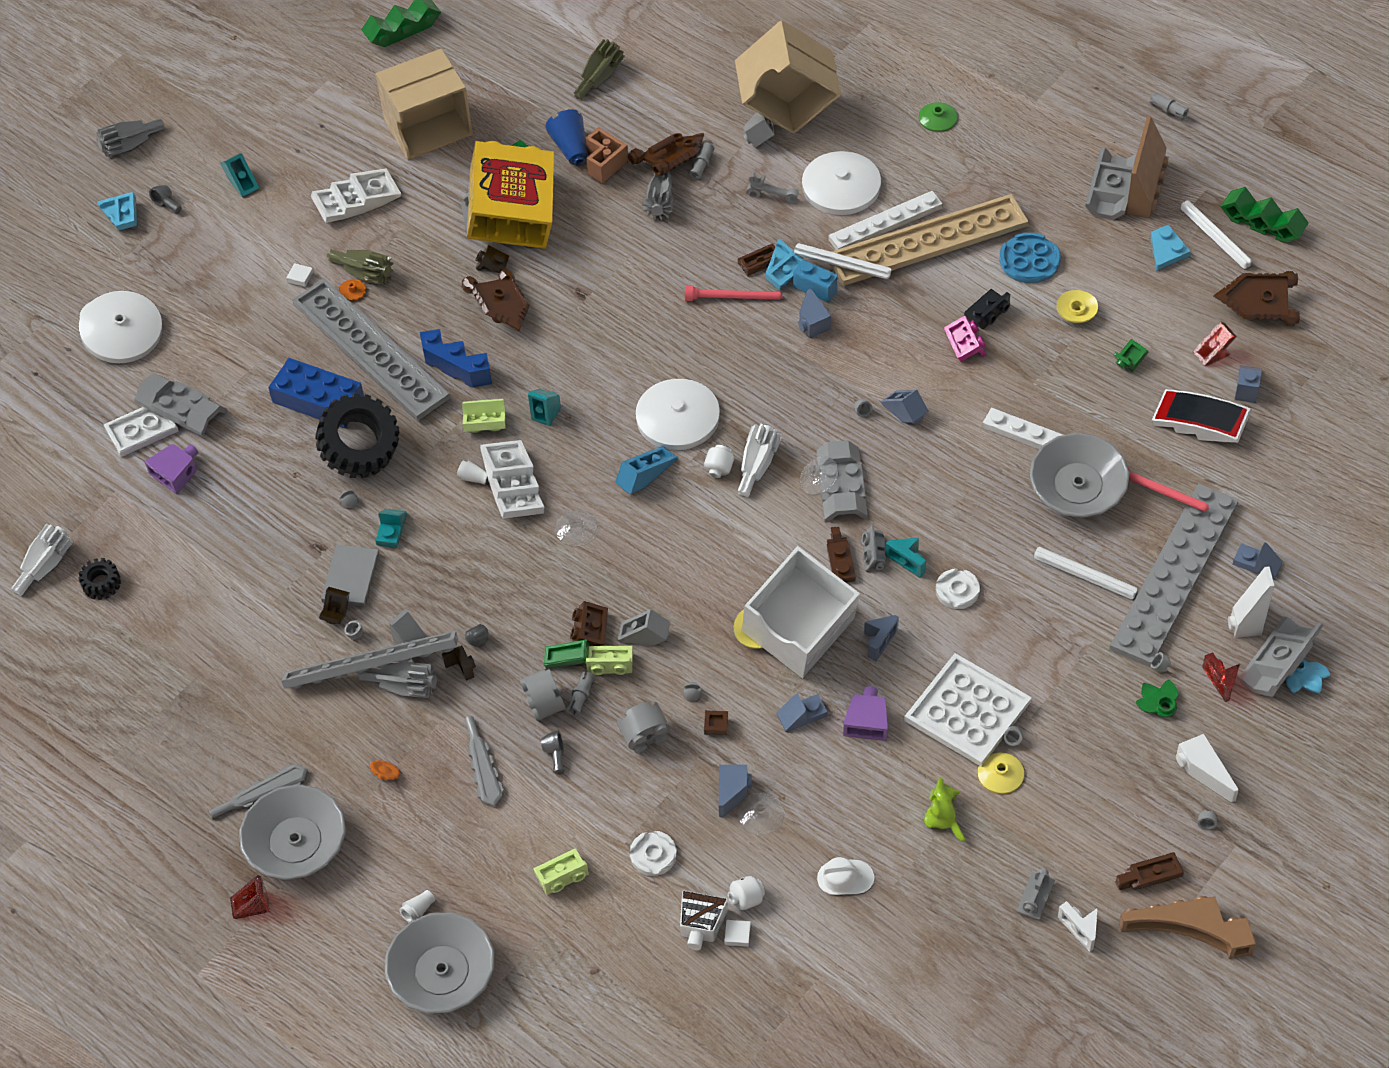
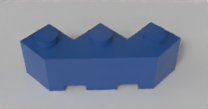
(453, 360)

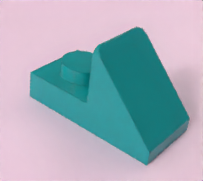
(390, 527)
(904, 553)

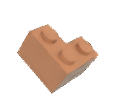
(605, 154)

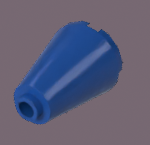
(569, 135)

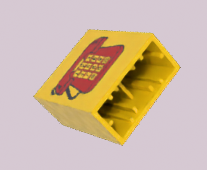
(510, 194)

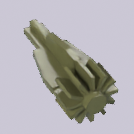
(599, 66)
(364, 264)

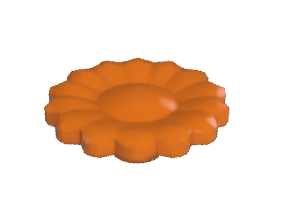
(352, 289)
(384, 770)

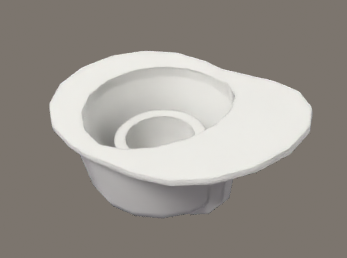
(845, 877)

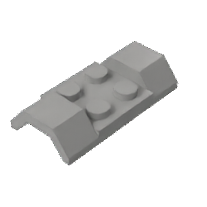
(1110, 185)
(177, 403)
(848, 491)
(1278, 657)

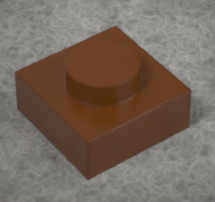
(716, 722)

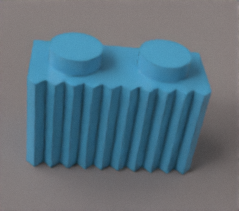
(818, 279)

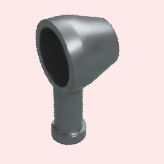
(160, 196)
(554, 744)

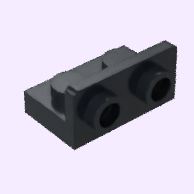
(988, 308)

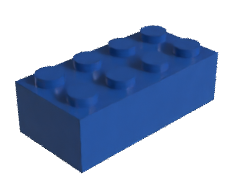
(310, 388)

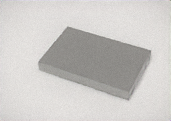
(352, 572)

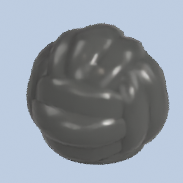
(477, 635)

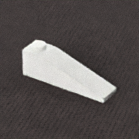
(1251, 609)

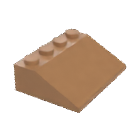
(1147, 172)

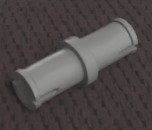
(1169, 105)
(701, 161)
(580, 693)

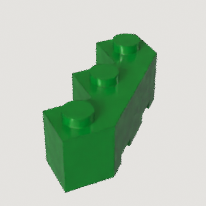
(401, 22)
(1264, 215)

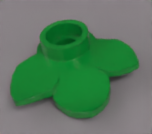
(1155, 698)

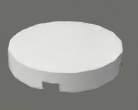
(957, 589)
(653, 853)

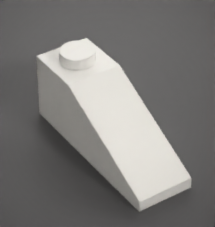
(1205, 766)

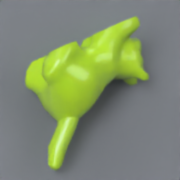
(941, 811)

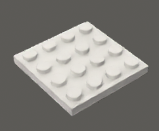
(967, 709)

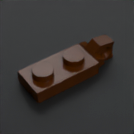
(840, 556)
(1150, 872)

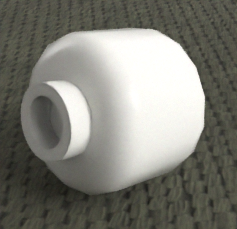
(719, 461)
(746, 892)

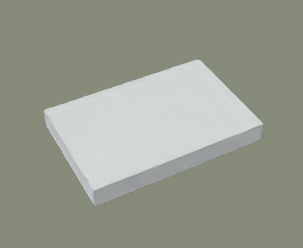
(138, 430)

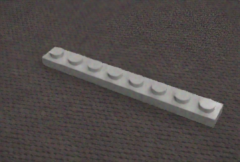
(361, 662)

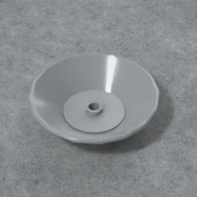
(1083, 460)
(286, 815)
(435, 943)

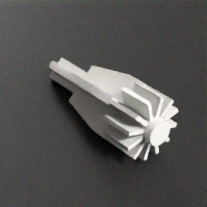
(758, 455)
(42, 556)

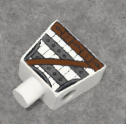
(701, 917)

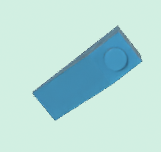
(643, 469)

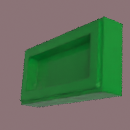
(566, 654)

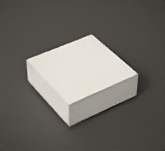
(299, 275)
(737, 933)

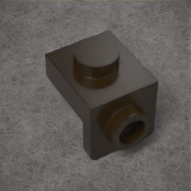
(492, 259)
(334, 606)
(459, 657)

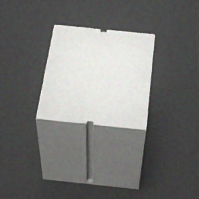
(800, 611)

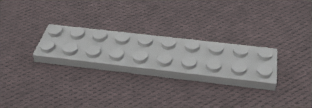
(371, 349)
(1173, 577)

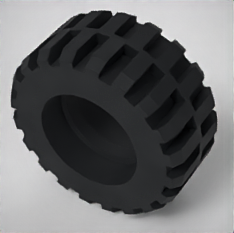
(357, 410)

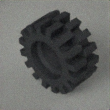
(103, 588)

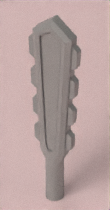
(485, 775)
(246, 798)

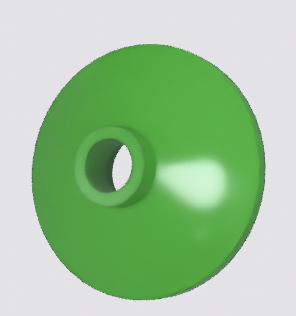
(938, 117)

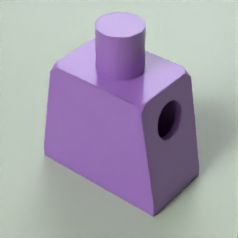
(173, 466)
(866, 716)

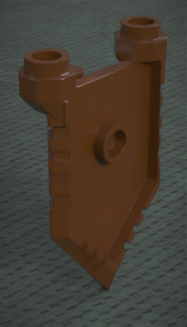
(668, 152)
(1261, 296)
(499, 298)

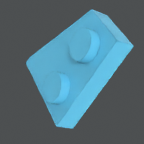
(120, 210)
(1167, 247)
(782, 265)

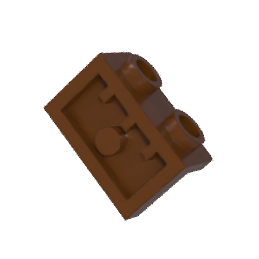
(589, 624)

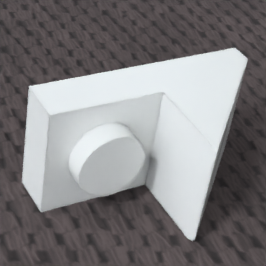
(1082, 928)

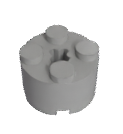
(542, 694)
(644, 726)

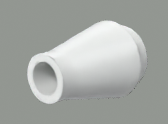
(470, 472)
(417, 906)

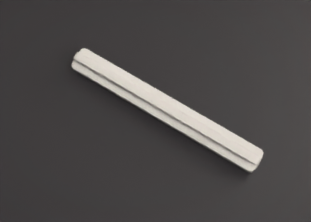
(1216, 234)
(842, 261)
(1086, 573)

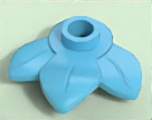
(1308, 677)

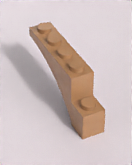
(1194, 919)

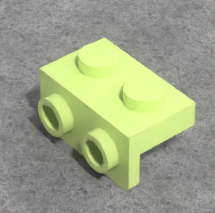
(484, 415)
(610, 660)
(561, 871)

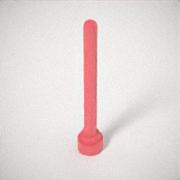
(693, 293)
(1168, 491)

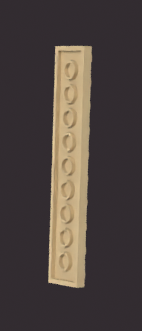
(935, 237)

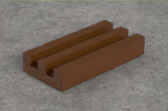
(761, 262)

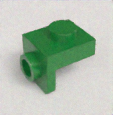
(1130, 355)

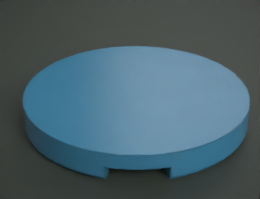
(1029, 258)

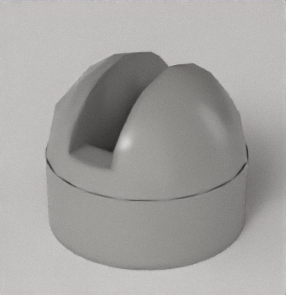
(864, 406)
(348, 499)
(350, 630)
(1161, 662)
(692, 692)
(1011, 739)
(1205, 824)

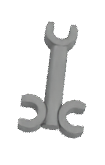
(758, 185)

